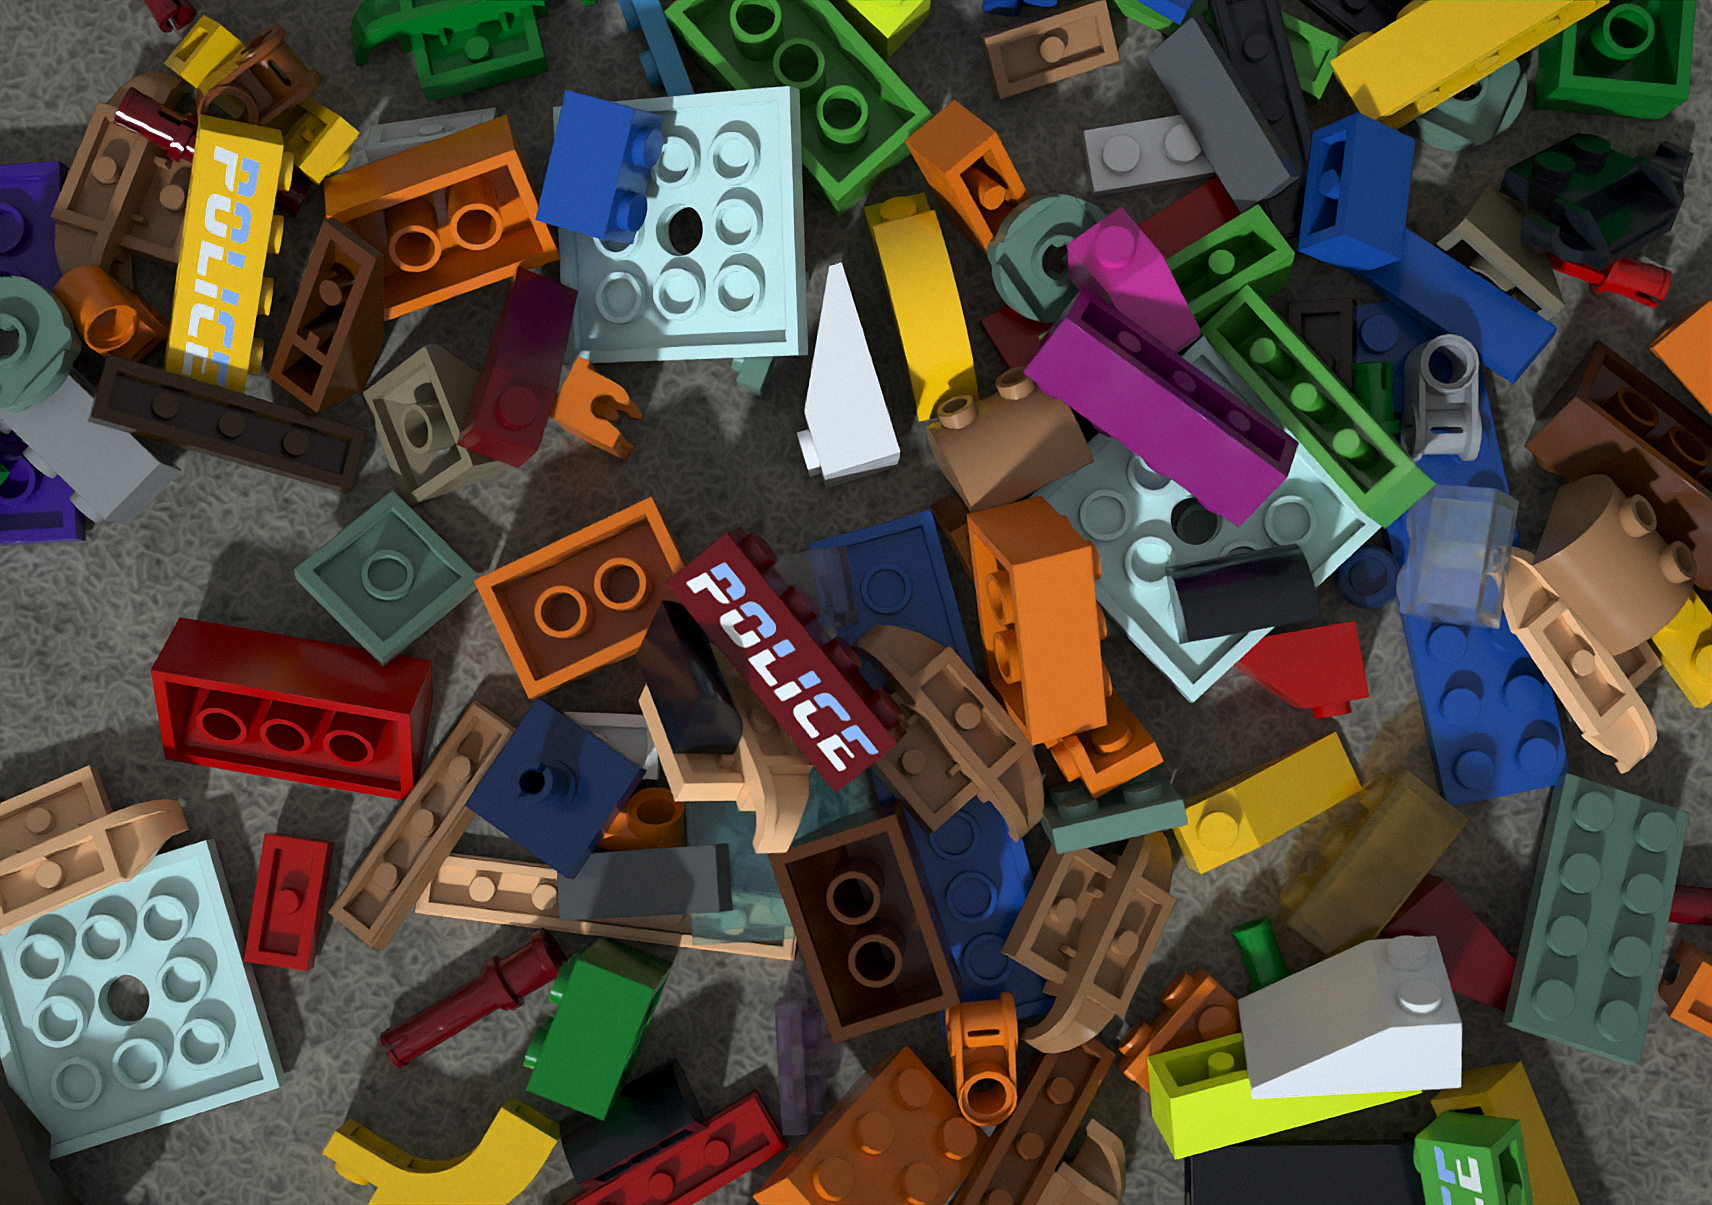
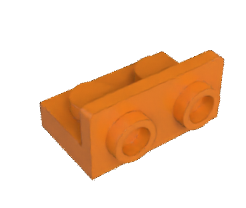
(1109, 753)
(1194, 1013)

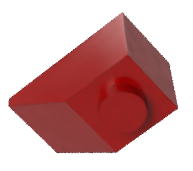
(1310, 668)

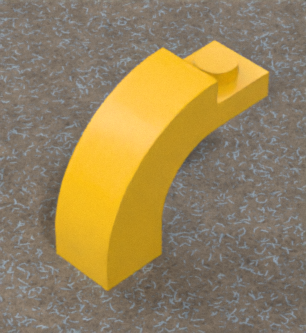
(309, 130)
(922, 302)
(486, 1175)

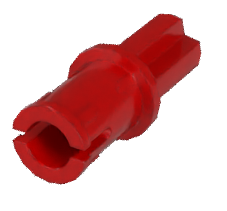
(1625, 277)

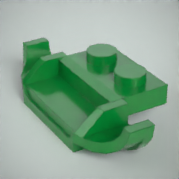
(457, 42)

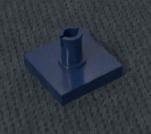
(555, 788)

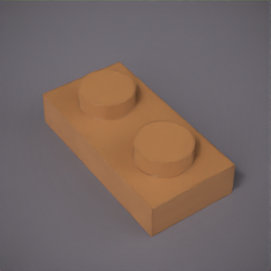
(1049, 47)

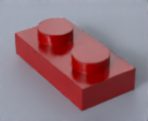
(288, 901)

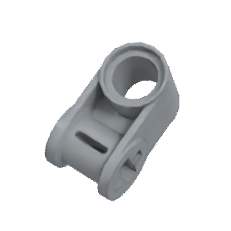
(1441, 405)

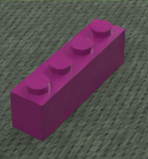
(1161, 408)

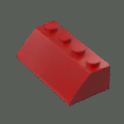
(292, 708)

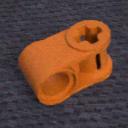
(109, 314)
(981, 1046)

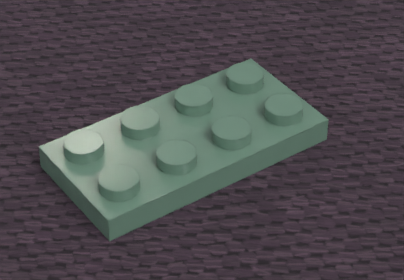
(1597, 919)

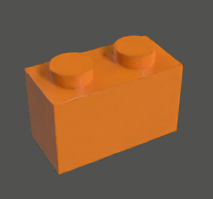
(967, 172)

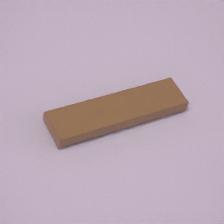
(422, 830)

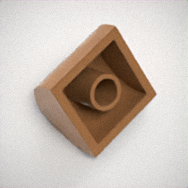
(1006, 442)
(1613, 563)

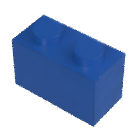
(600, 168)
(1356, 194)

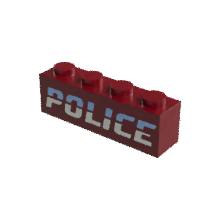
(788, 656)

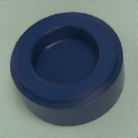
(1368, 578)

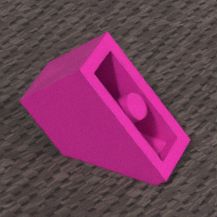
(1132, 277)

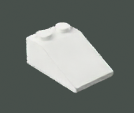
(844, 405)
(1356, 1024)

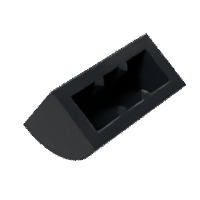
(1242, 593)
(688, 684)
(643, 1123)

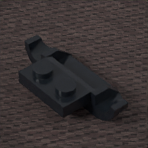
(1597, 198)

